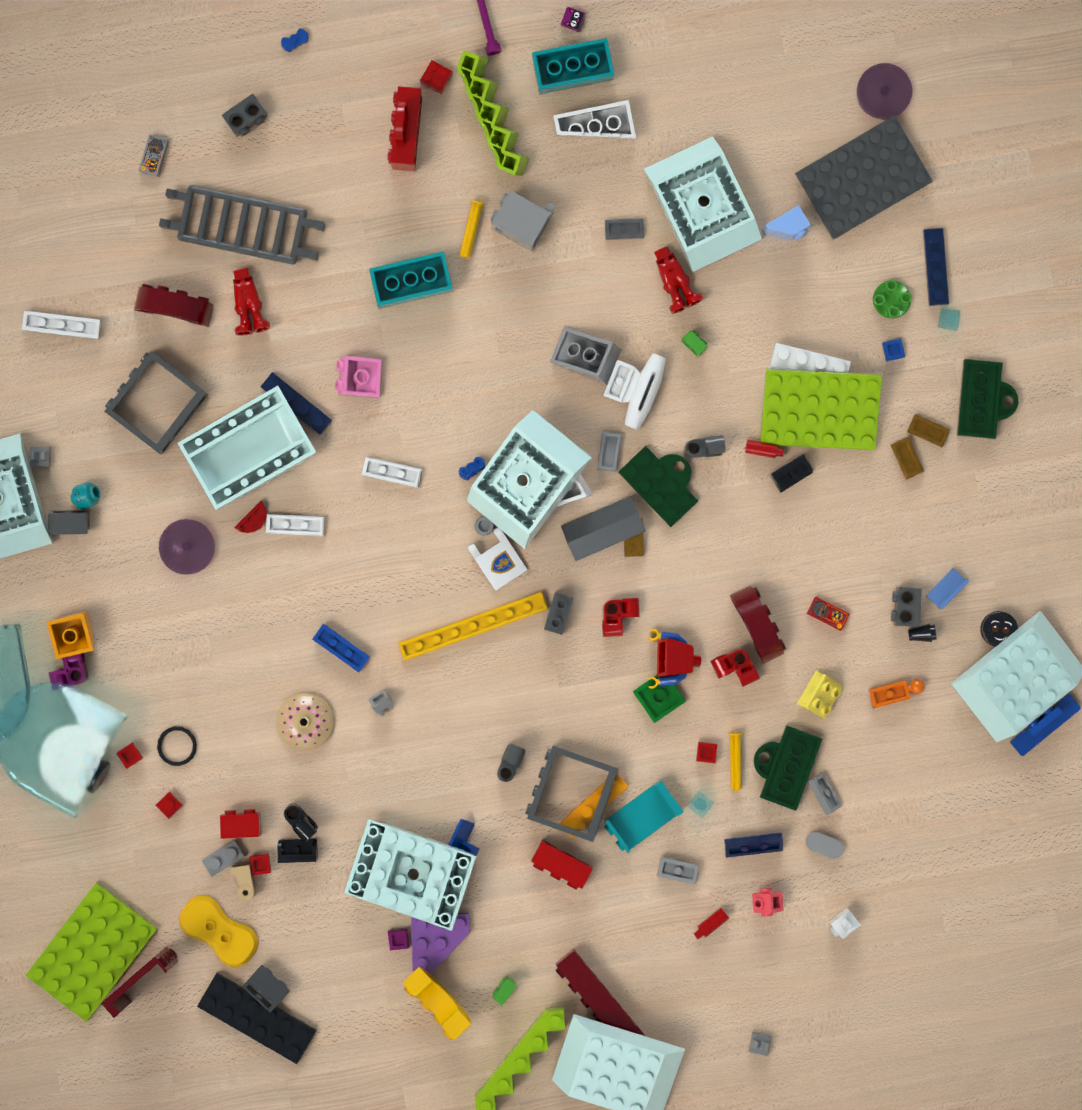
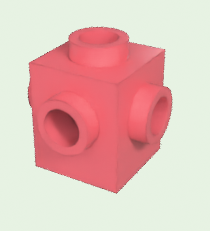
(767, 902)

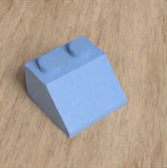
(789, 225)

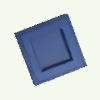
(893, 350)

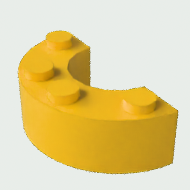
(437, 999)

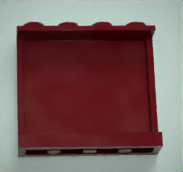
(119, 1000)

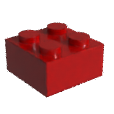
(436, 77)

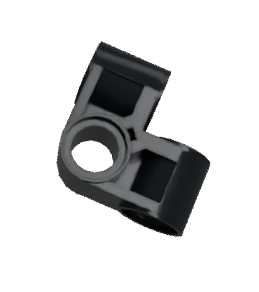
(302, 824)

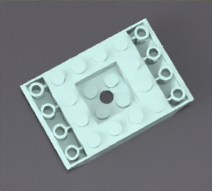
(707, 231)
(550, 466)
(21, 511)
(383, 876)

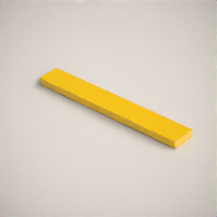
(472, 626)

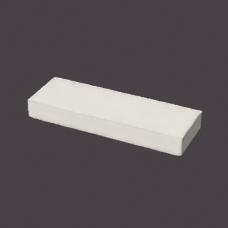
(391, 472)
(295, 525)

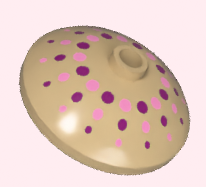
(319, 719)

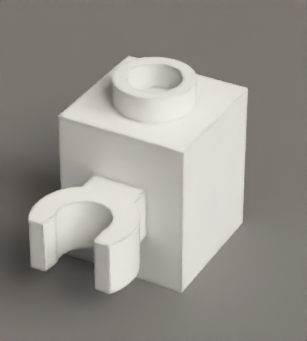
(843, 924)

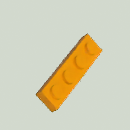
(585, 811)

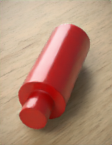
(763, 449)
(711, 923)

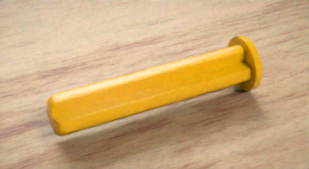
(471, 228)
(735, 760)

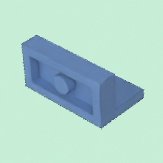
(947, 588)

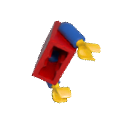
(674, 658)

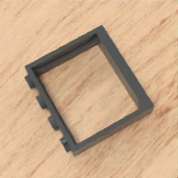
(180, 421)
(544, 774)

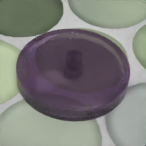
(884, 91)
(186, 546)

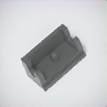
(68, 522)

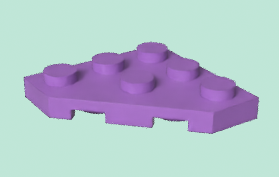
(433, 943)

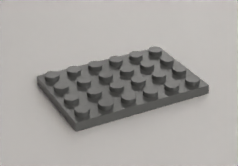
(863, 177)

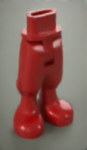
(673, 277)
(247, 299)

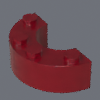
(173, 304)
(758, 623)

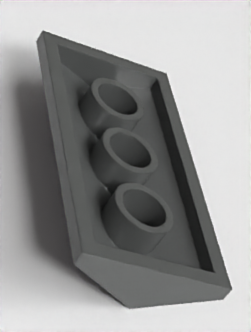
(603, 528)

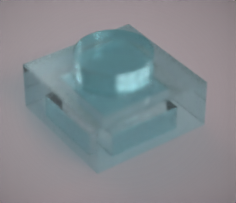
(948, 319)
(700, 804)

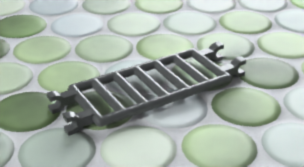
(237, 246)

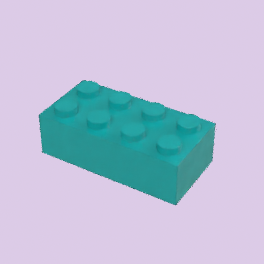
(573, 66)
(411, 280)

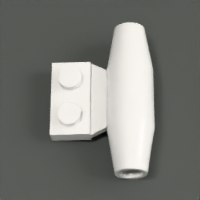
(637, 388)

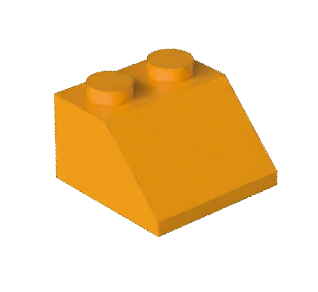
(71, 634)

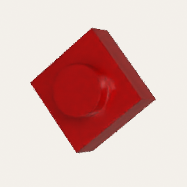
(706, 752)
(129, 755)
(169, 805)
(260, 864)

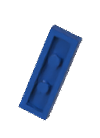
(341, 648)

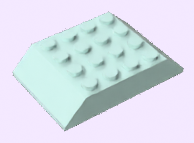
(247, 448)
(1019, 678)
(616, 1067)

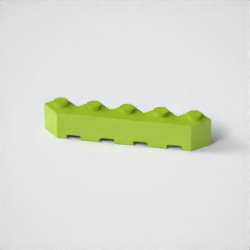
(491, 114)
(518, 1059)

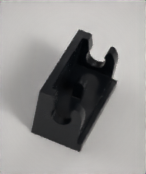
(791, 473)
(297, 851)

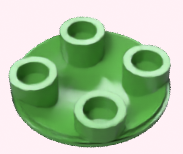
(891, 299)

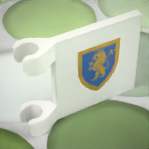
(500, 562)

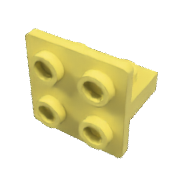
(820, 694)

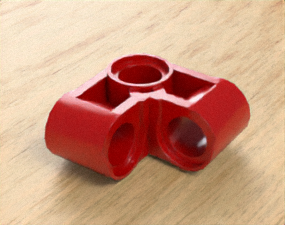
(612, 623)
(726, 664)

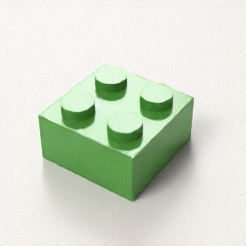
(693, 343)
(505, 989)

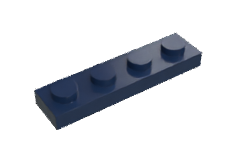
(935, 267)
(300, 406)

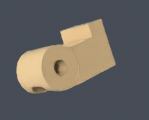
(245, 881)

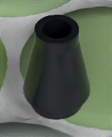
(923, 633)

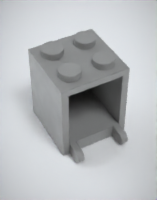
(521, 220)

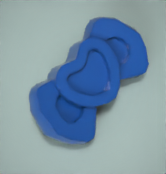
(294, 40)
(472, 468)

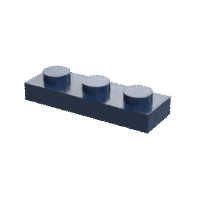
(753, 845)

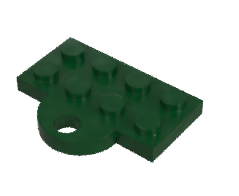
(982, 399)
(660, 484)
(787, 766)

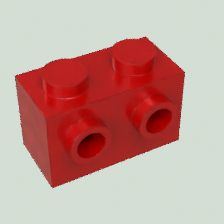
(240, 824)

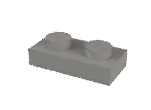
(824, 793)
(223, 858)
(678, 870)

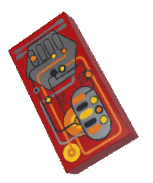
(827, 613)

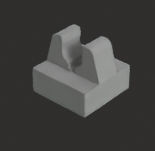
(40, 456)
(381, 701)
(760, 1044)

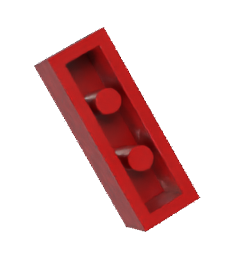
(561, 865)

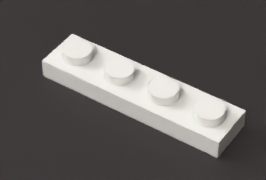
(61, 325)

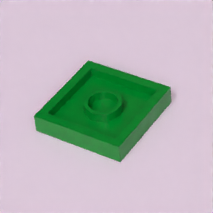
(660, 700)

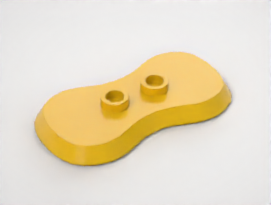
(207, 922)

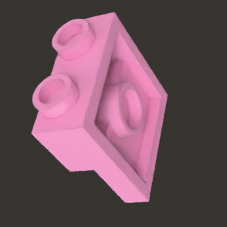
(358, 376)

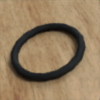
(178, 729)

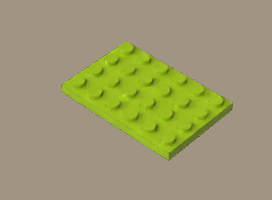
(820, 409)
(91, 952)

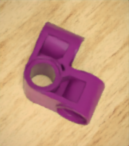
(66, 675)

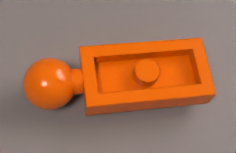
(894, 692)

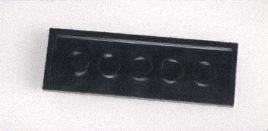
(244, 1013)

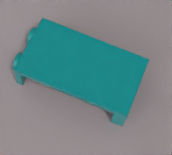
(642, 816)

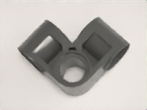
(707, 447)
(511, 759)

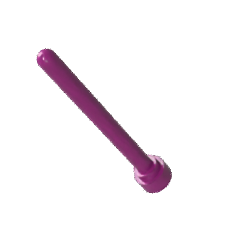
(493, 46)

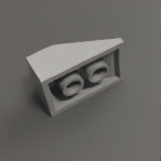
(586, 355)

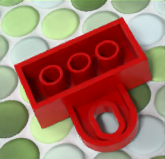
(406, 128)

